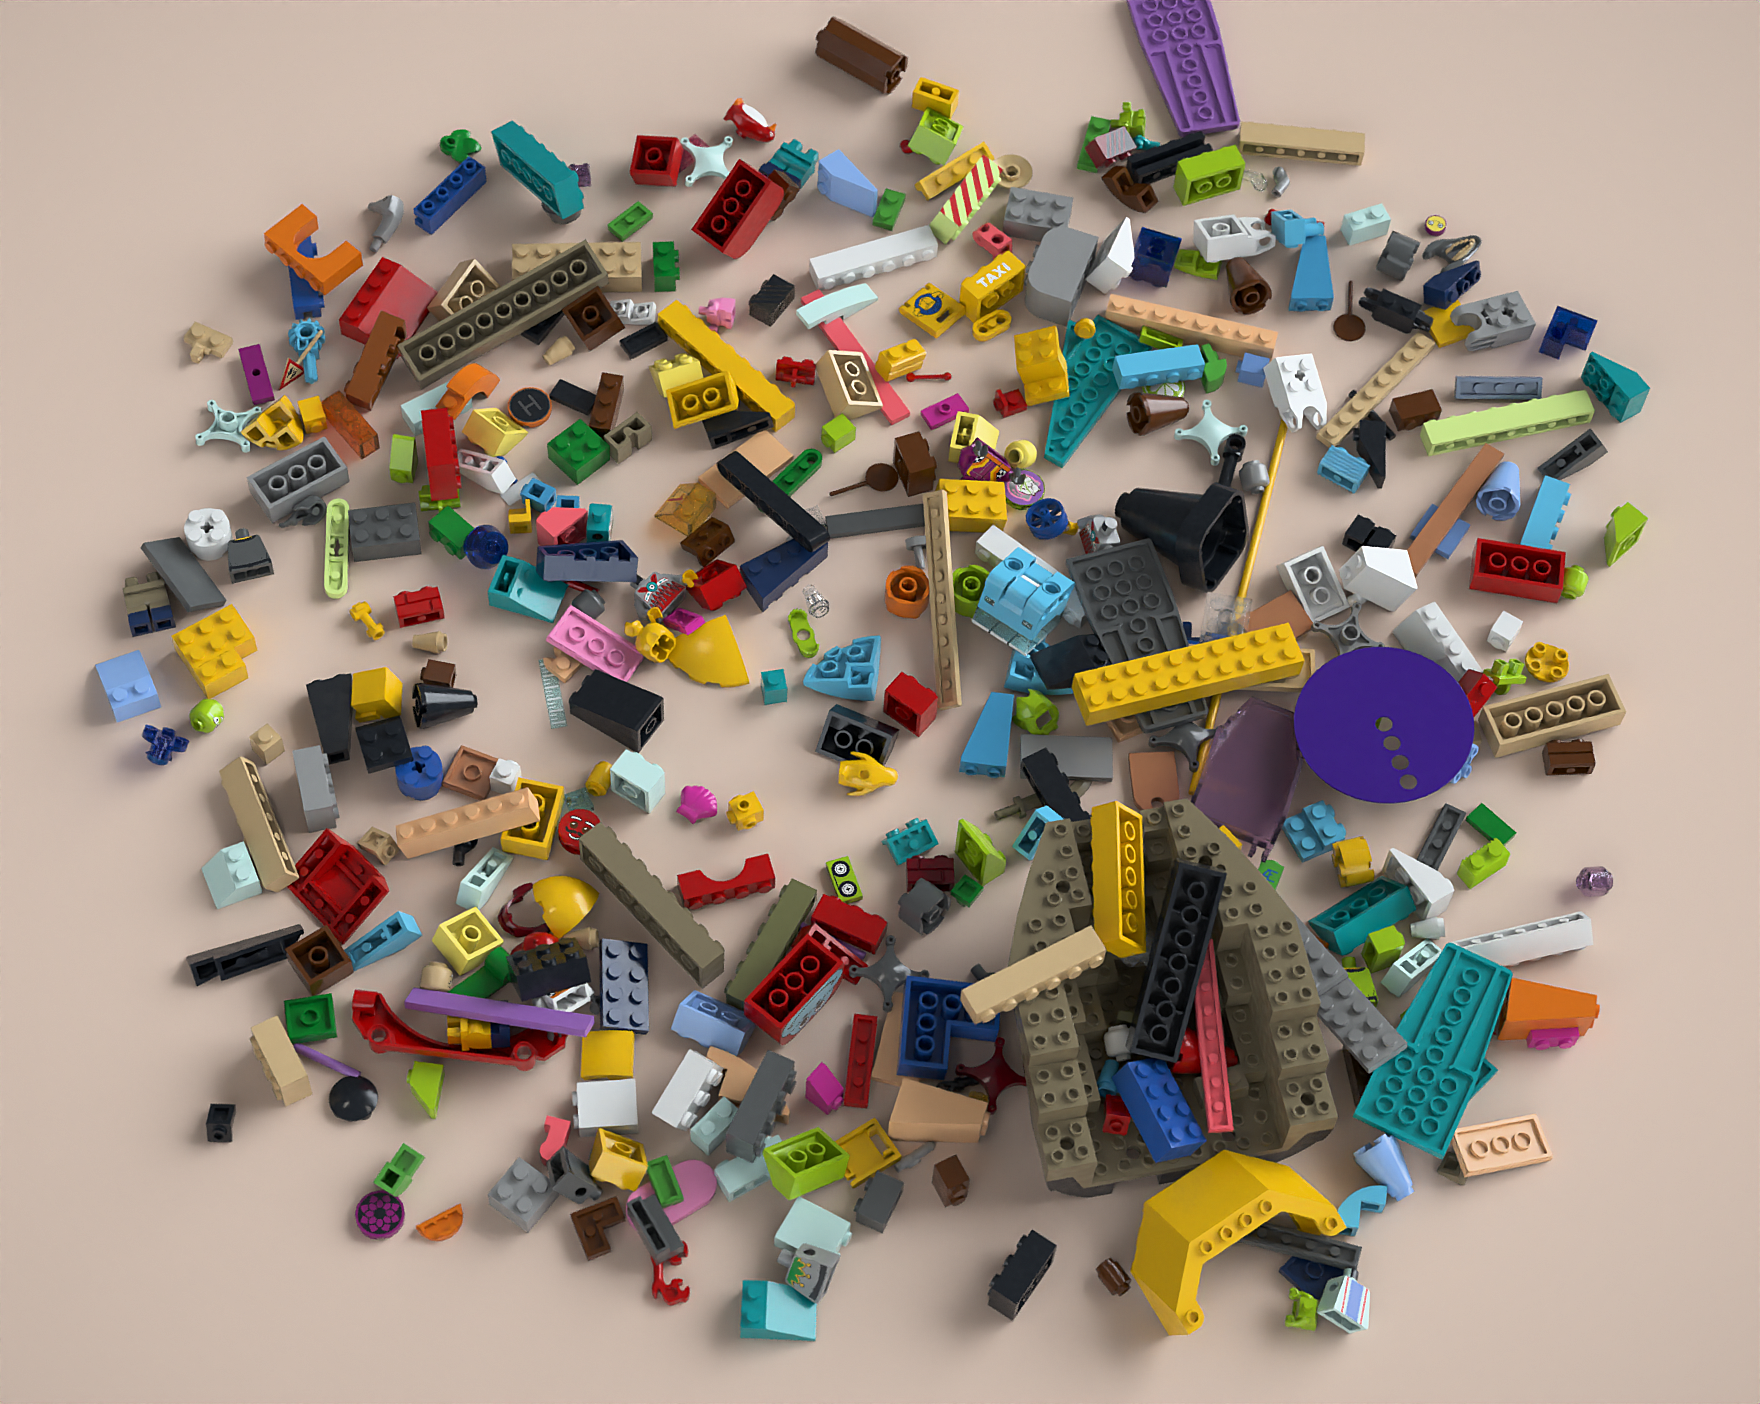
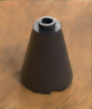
(440, 704)

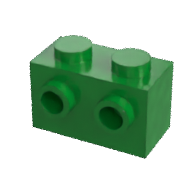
(664, 266)

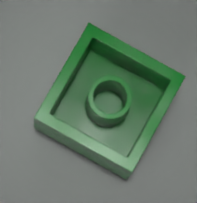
(578, 451)

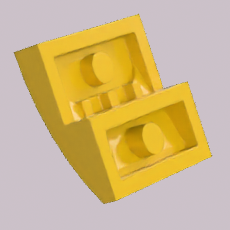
(607, 1055)

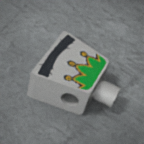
(809, 1270)

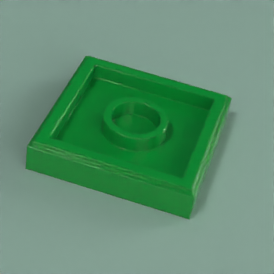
(310, 1018)

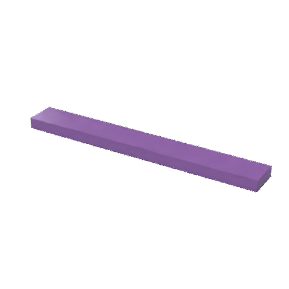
(499, 1012)

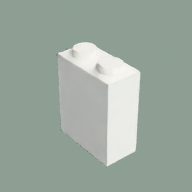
(606, 1106)

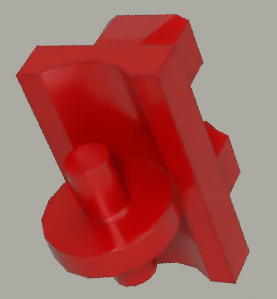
(795, 372)

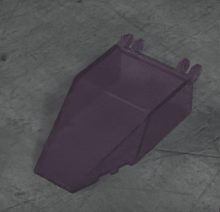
(1251, 774)

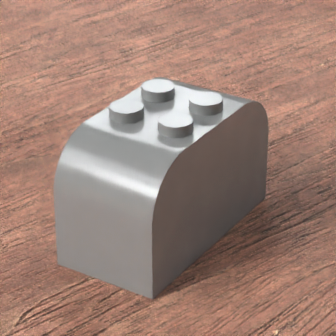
(1059, 273)

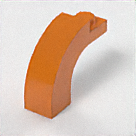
(465, 385)

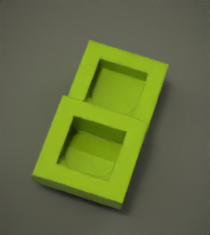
(1194, 264)

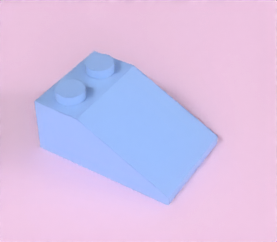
(846, 184)
(128, 686)

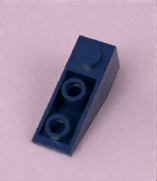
(1450, 285)

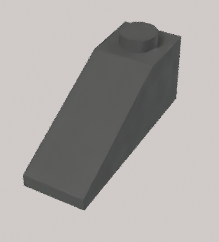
(1574, 457)

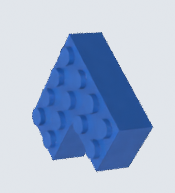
(928, 1020)

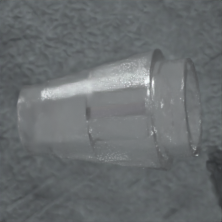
(815, 602)

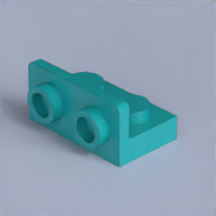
(910, 841)

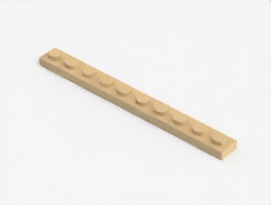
(942, 600)

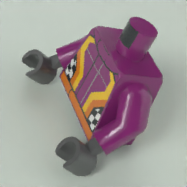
(983, 463)

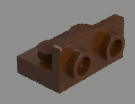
(708, 541)

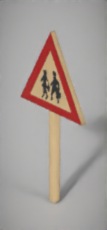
(293, 369)

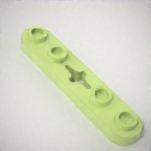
(336, 567)

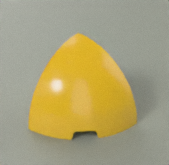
(276, 426)
(564, 902)

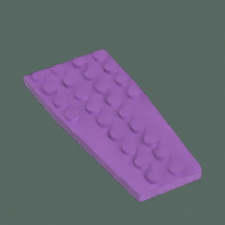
(1187, 63)

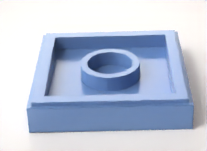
(1451, 540)

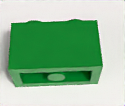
(450, 530)

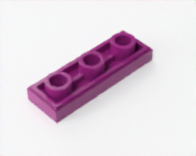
(256, 374)

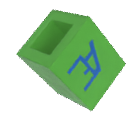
(1271, 871)

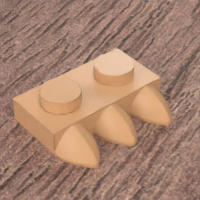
(562, 666)

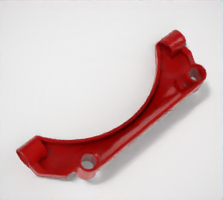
(376, 1020)

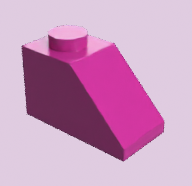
(824, 1089)

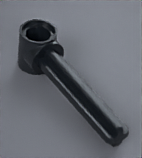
(1231, 458)

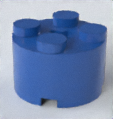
(421, 777)

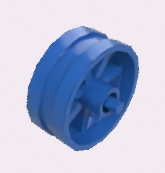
(1050, 524)

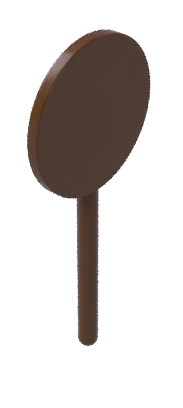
(1349, 326)
(878, 476)

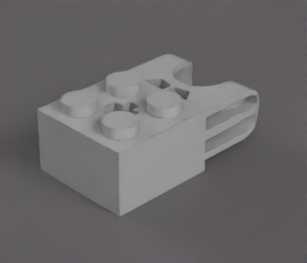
(1495, 320)

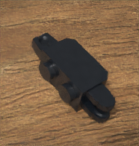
(1395, 310)

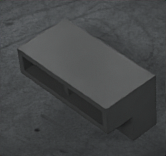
(654, 1228)

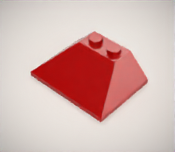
(338, 885)

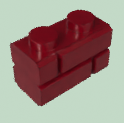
(936, 870)

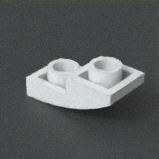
(634, 313)

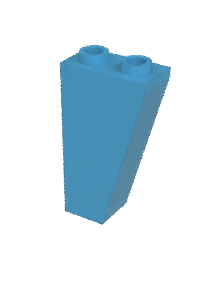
(1312, 280)
(989, 743)

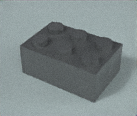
(384, 532)

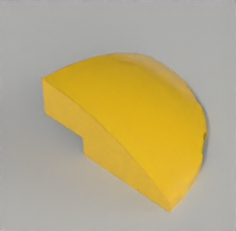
(710, 655)

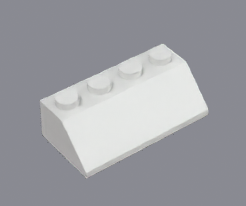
(1429, 626)

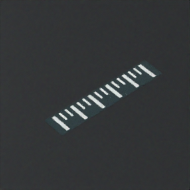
(553, 697)

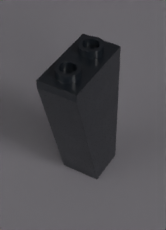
(333, 715)

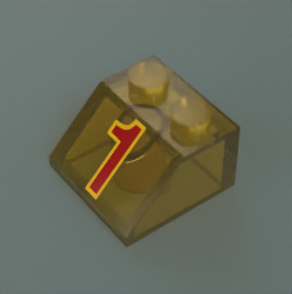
(687, 507)

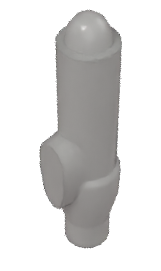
(914, 1157)

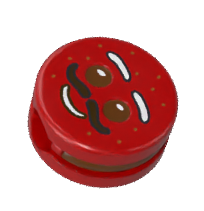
(573, 826)

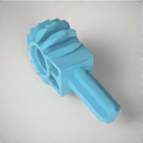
(300, 342)

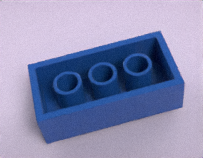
(1158, 1109)

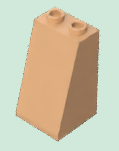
(936, 1115)

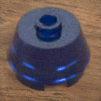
(485, 546)

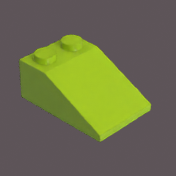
(935, 136)
(978, 853)

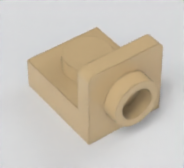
(379, 844)

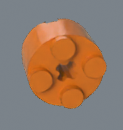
(907, 592)

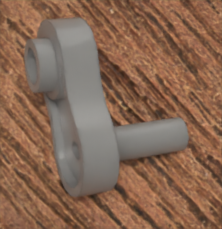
(917, 543)

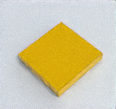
(1443, 329)

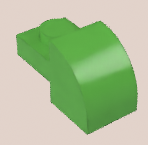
(1214, 369)
(397, 1174)

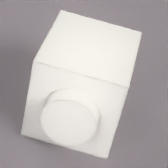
(1504, 631)

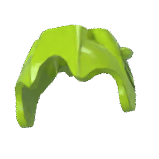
(1031, 708)

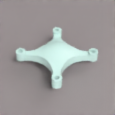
(707, 160)
(228, 425)
(1210, 432)

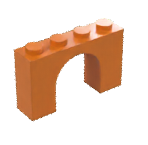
(322, 272)

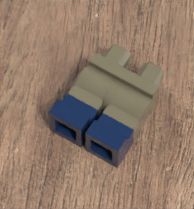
(145, 597)

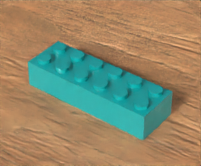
(538, 169)

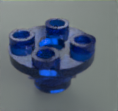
(163, 744)

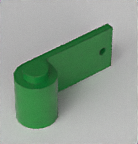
(488, 978)

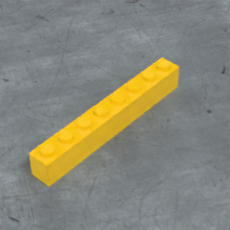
(718, 356)

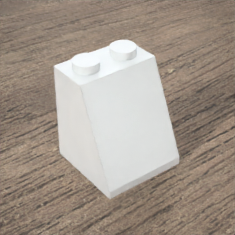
(1380, 576)

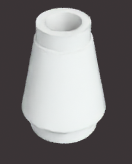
(1429, 928)

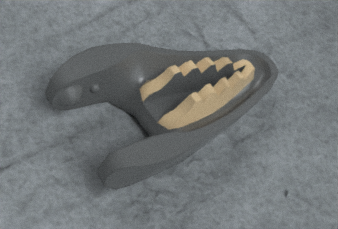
(1454, 251)

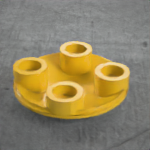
(1547, 662)

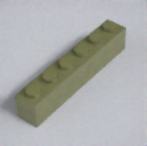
(773, 940)

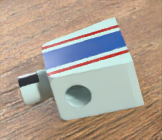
(1346, 1302)

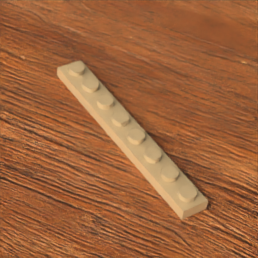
(1376, 390)

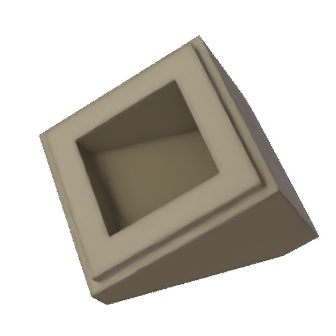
(1451, 1169)

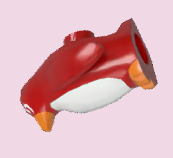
(749, 122)

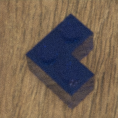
(1569, 329)

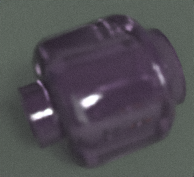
(1594, 881)

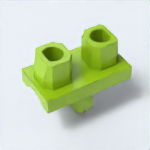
(428, 505)
(1506, 674)

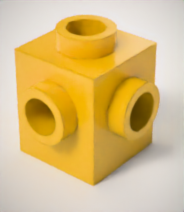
(745, 811)

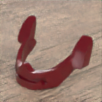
(505, 918)

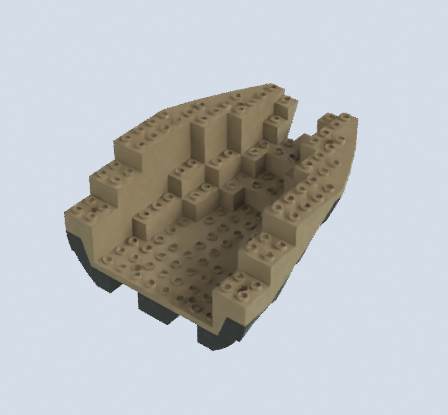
(1263, 998)

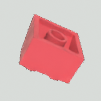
(561, 526)

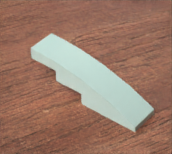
(836, 305)

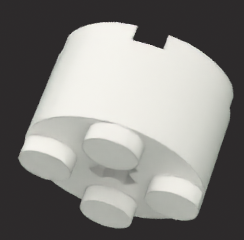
(208, 533)

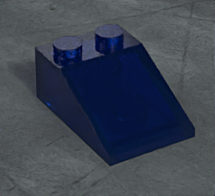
(1154, 257)

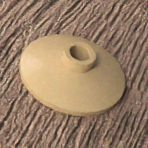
(1017, 167)

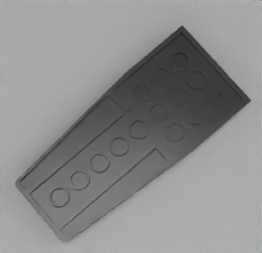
(1134, 615)

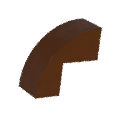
(1133, 195)

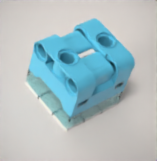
(1022, 601)

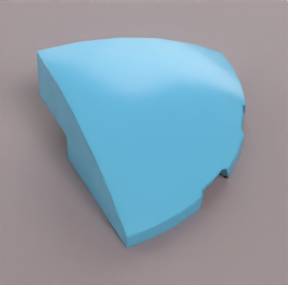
(848, 671)
(1024, 676)

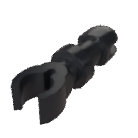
(958, 1083)

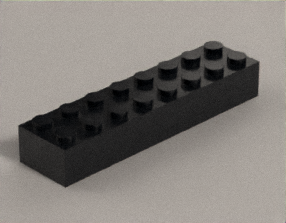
(1176, 960)

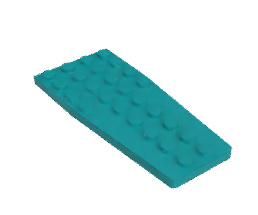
(1447, 1035)

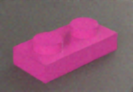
(1546, 1038)

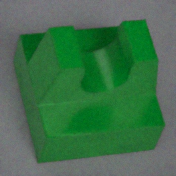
(966, 891)

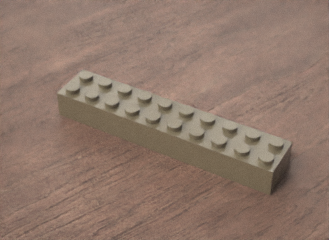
(502, 314)

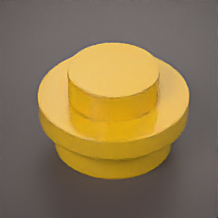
(1085, 328)

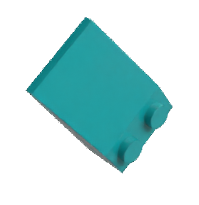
(776, 1312)

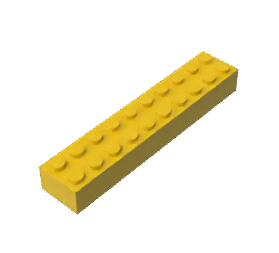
(1187, 674)

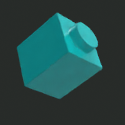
(774, 686)

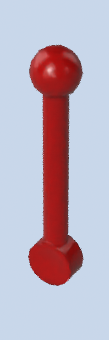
(911, 377)

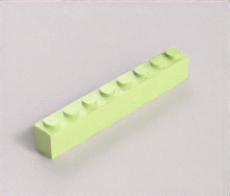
(1506, 422)

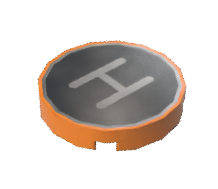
(530, 407)

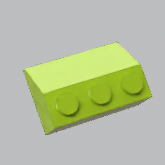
(805, 1163)

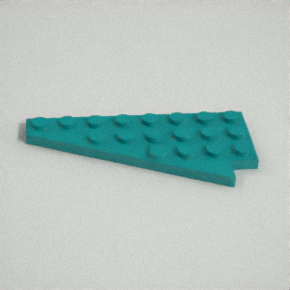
(1090, 385)

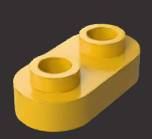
(990, 325)

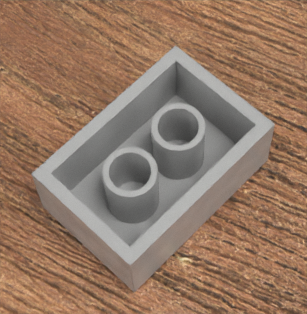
(1034, 213)
(316, 788)

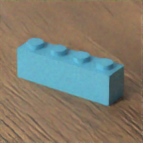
(1158, 367)
(1546, 513)

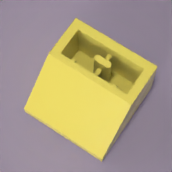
(675, 372)
(966, 430)

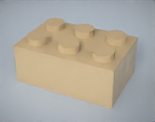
(280, 1061)

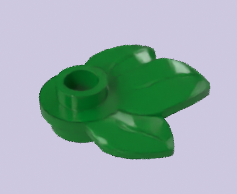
(459, 145)

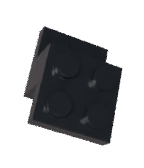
(384, 744)

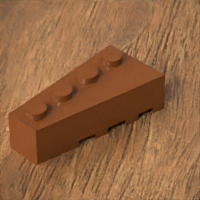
(376, 360)

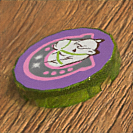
(1028, 493)

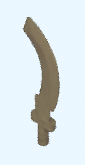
(1032, 801)

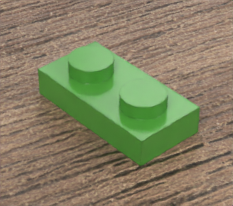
(889, 209)
(630, 221)

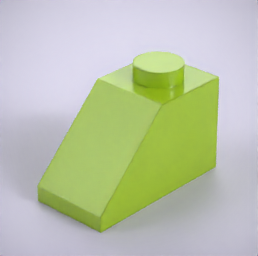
(403, 459)
(426, 1085)

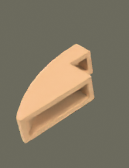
(737, 1079)

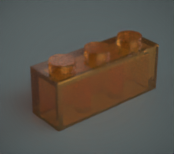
(350, 424)

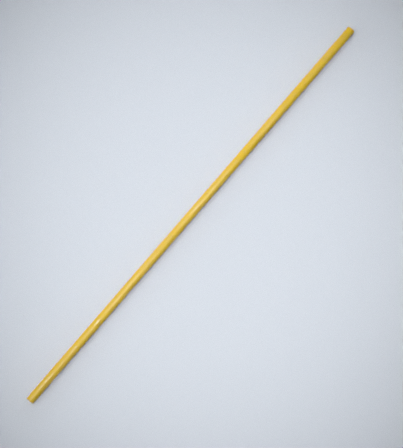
(1245, 580)

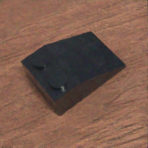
(1061, 661)

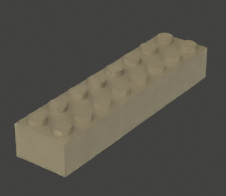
(652, 904)

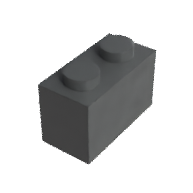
(879, 1201)

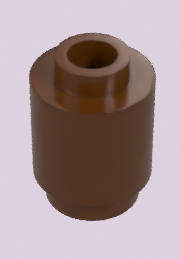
(1113, 1277)

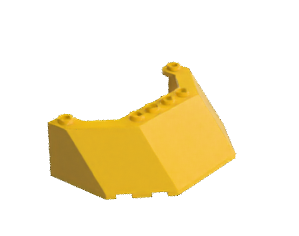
(1208, 1214)

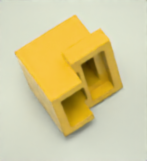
(376, 694)

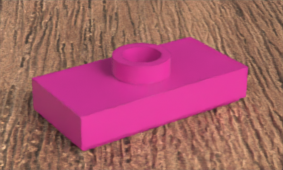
(944, 411)
(683, 621)

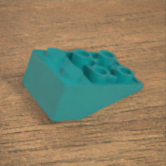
(1615, 386)
(522, 591)

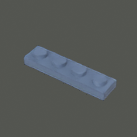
(1498, 387)

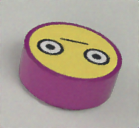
(1435, 225)

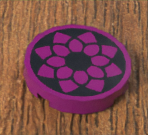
(380, 1215)

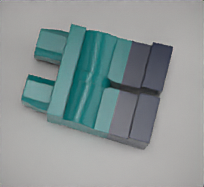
(793, 162)

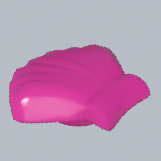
(697, 803)

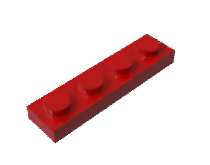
(860, 1061)

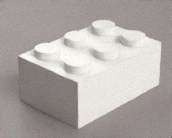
(688, 1090)

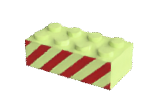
(966, 200)

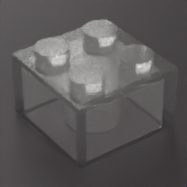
(1224, 616)

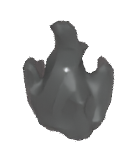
(309, 509)

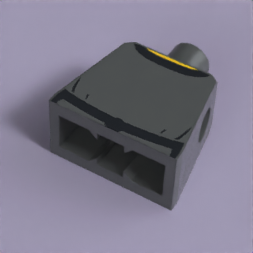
(248, 557)
(572, 1177)

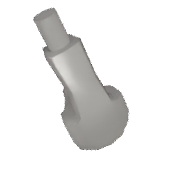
(392, 211)

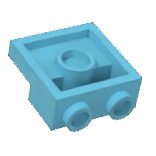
(1313, 830)

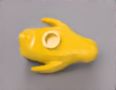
(865, 774)

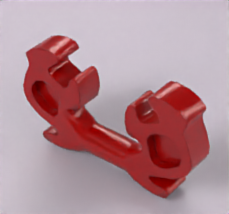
(670, 1293)

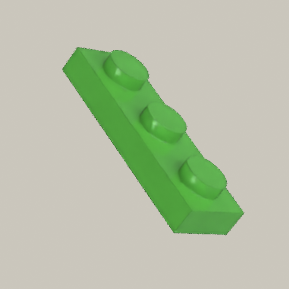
(1096, 128)

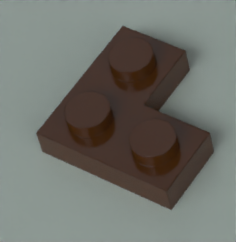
(591, 1224)

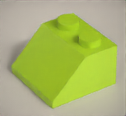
(1623, 531)

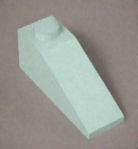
(483, 879)
(1411, 967)

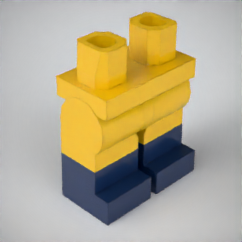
(477, 1033)

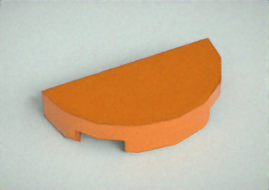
(442, 1225)

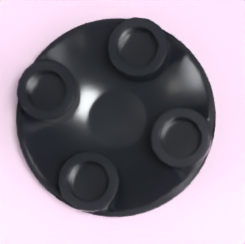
(353, 1098)

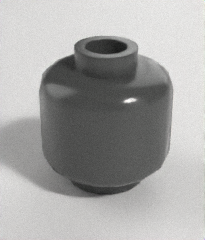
(589, 603)

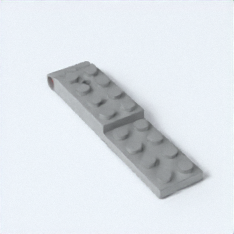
(1348, 1010)

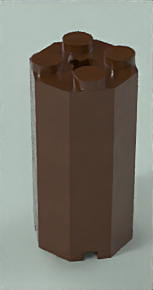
(861, 55)

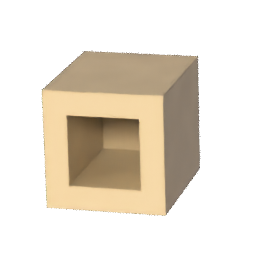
(267, 743)

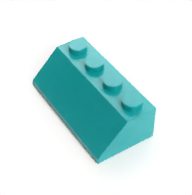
(1363, 912)

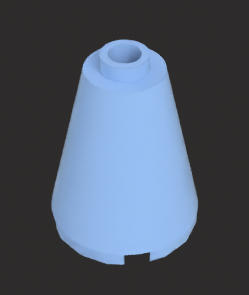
(1501, 493)

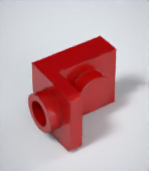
(1009, 403)
(1116, 1115)

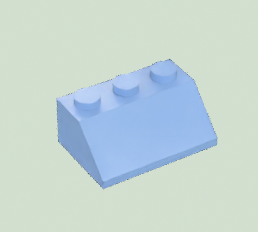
(712, 1023)

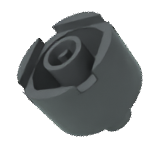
(1397, 255)
(923, 907)

